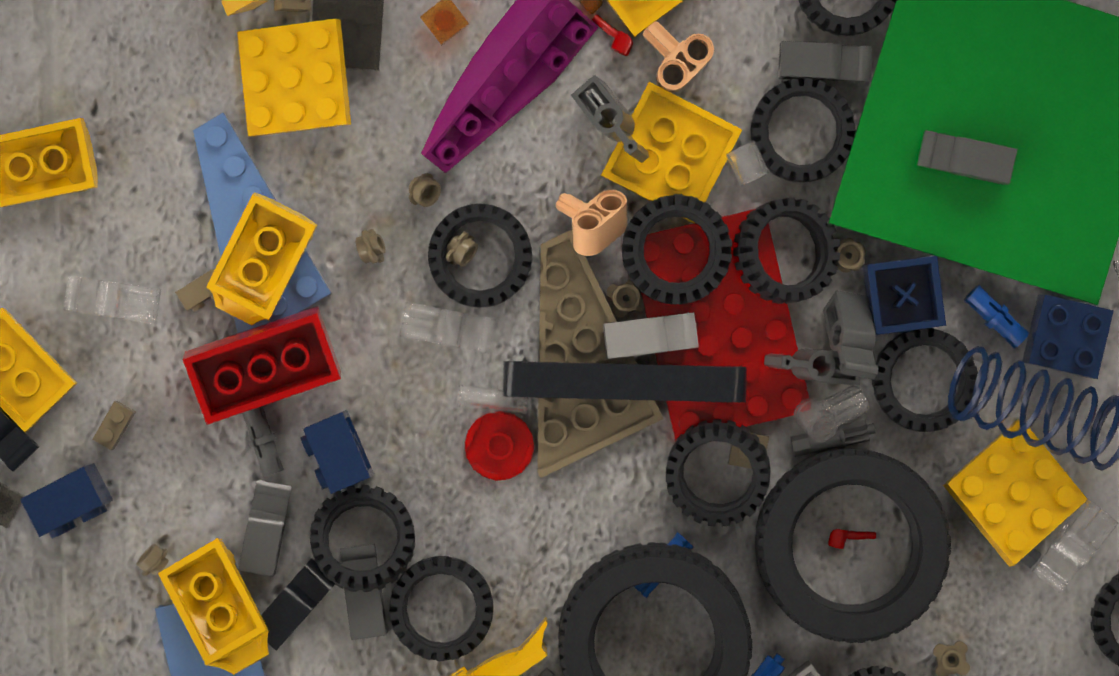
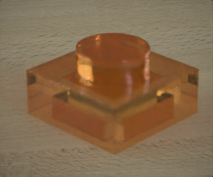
(444, 20)

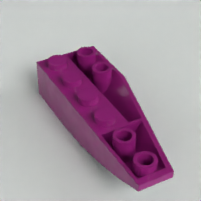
(506, 73)

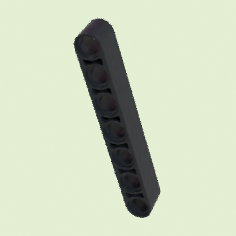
(624, 381)

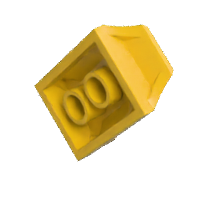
(46, 162)
(260, 259)
(217, 608)
(512, 661)

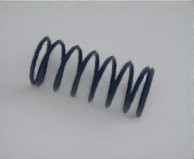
(975, 407)

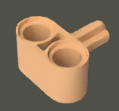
(677, 54)
(595, 222)

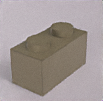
(196, 293)
(114, 425)

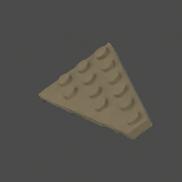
(573, 333)

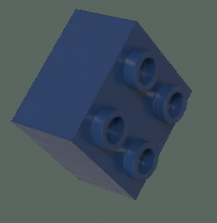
(905, 295)
(1067, 336)
(337, 452)
(67, 499)

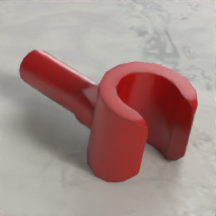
(622, 43)
(838, 537)

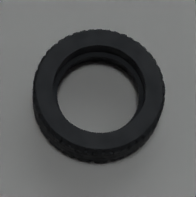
(927, 561)
(654, 564)

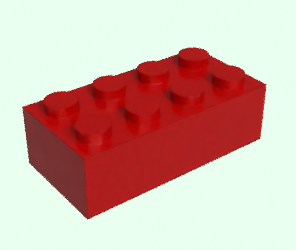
(262, 365)

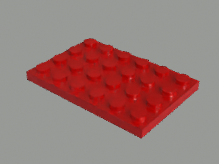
(731, 328)

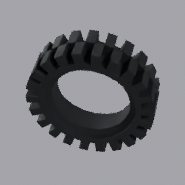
(719, 249)

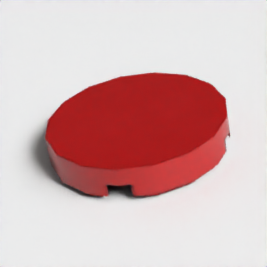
(499, 445)

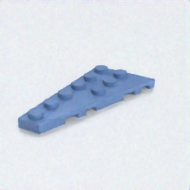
(229, 184)

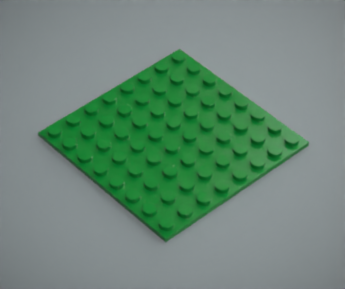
(1009, 77)

